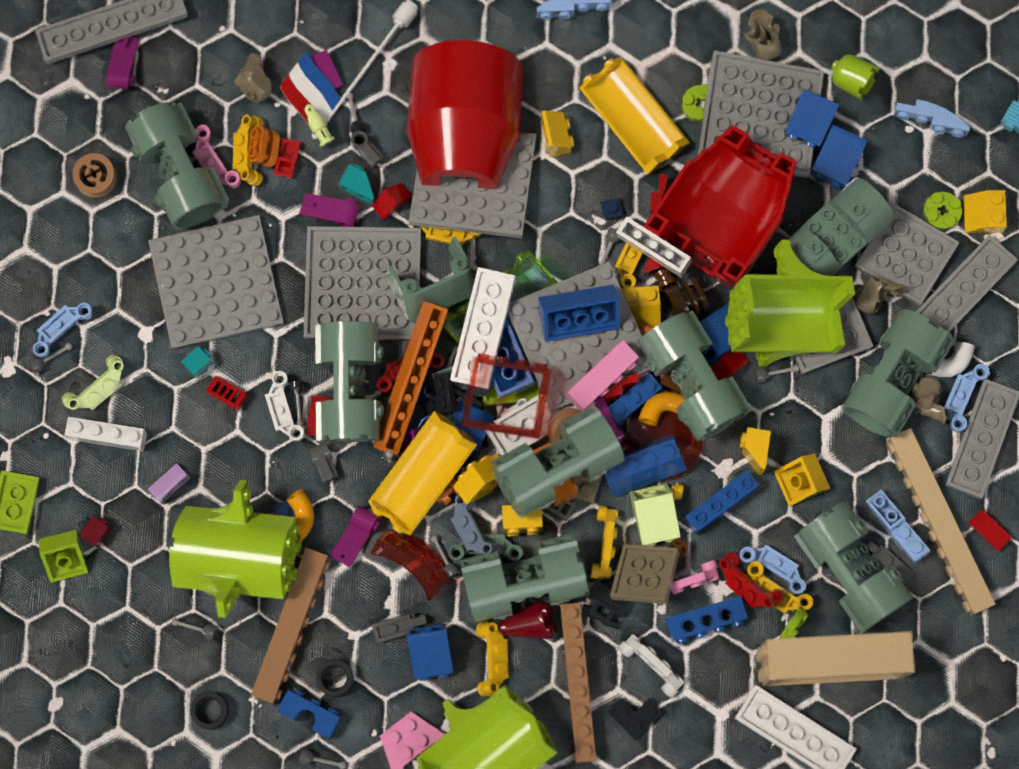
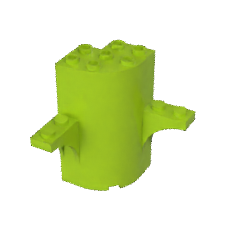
(787, 310)
(234, 551)
(490, 736)

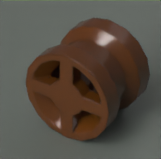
(665, 278)
(681, 545)

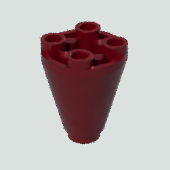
(530, 622)

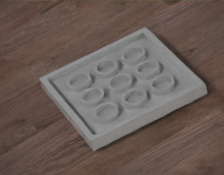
(908, 254)
(855, 339)

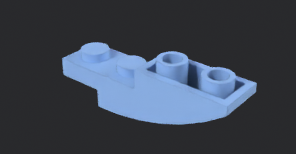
(565, 8)
(940, 119)
(897, 527)

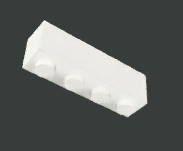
(654, 247)
(105, 434)

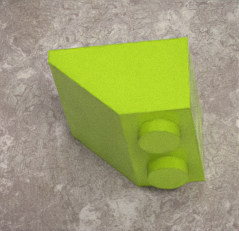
(63, 556)

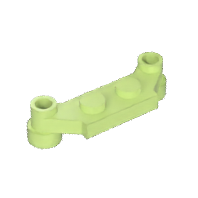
(99, 389)

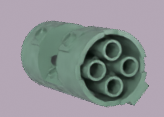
(189, 193)
(841, 228)
(348, 348)
(910, 348)
(678, 349)
(585, 448)
(836, 541)
(554, 572)

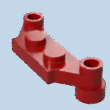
(393, 368)
(745, 587)

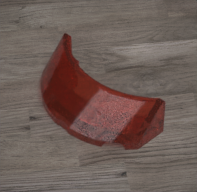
(415, 557)

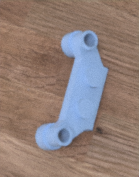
(58, 325)
(960, 395)
(776, 564)

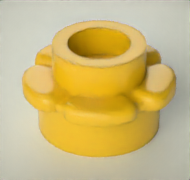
(677, 491)

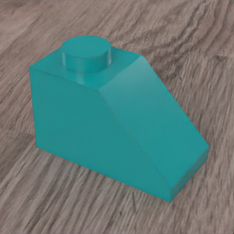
(357, 183)

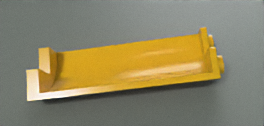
(634, 115)
(422, 473)

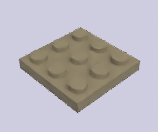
(645, 574)

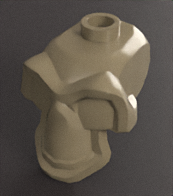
(763, 35)
(253, 80)
(873, 293)
(927, 398)

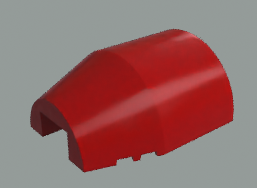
(464, 111)
(725, 206)

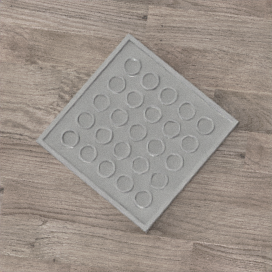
(759, 101)
(466, 208)
(349, 280)
(215, 282)
(576, 355)

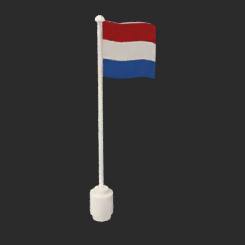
(309, 86)

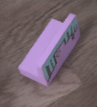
(169, 483)

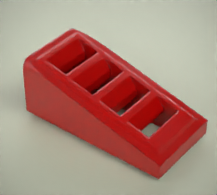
(238, 402)

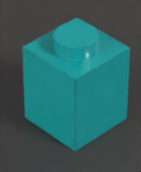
(197, 361)

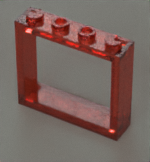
(501, 427)

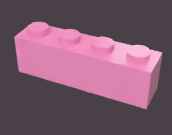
(598, 378)

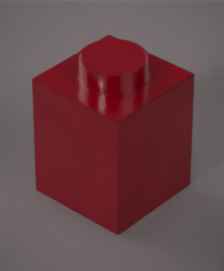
(96, 531)

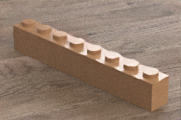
(290, 625)
(577, 683)

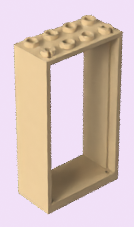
(835, 659)

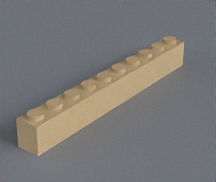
(940, 522)

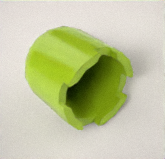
(854, 75)

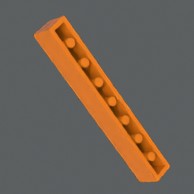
(410, 377)

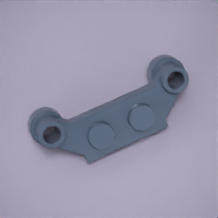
(468, 529)

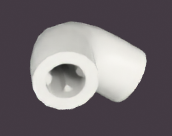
(957, 362)

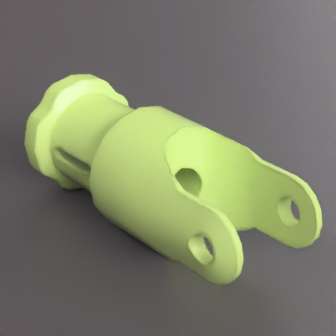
(317, 124)

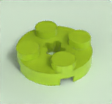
(690, 100)
(939, 200)
(796, 621)

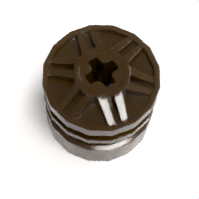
(688, 298)

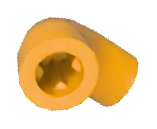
(657, 404)
(303, 512)

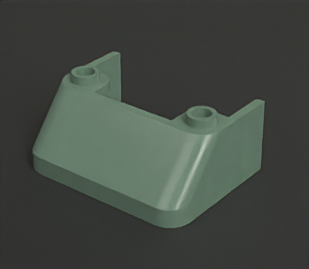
(443, 293)

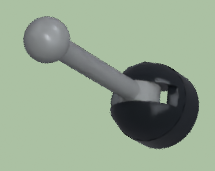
(356, 125)
(297, 388)

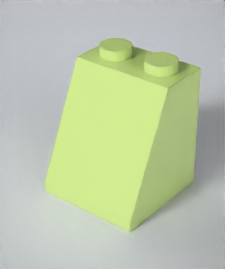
(655, 514)

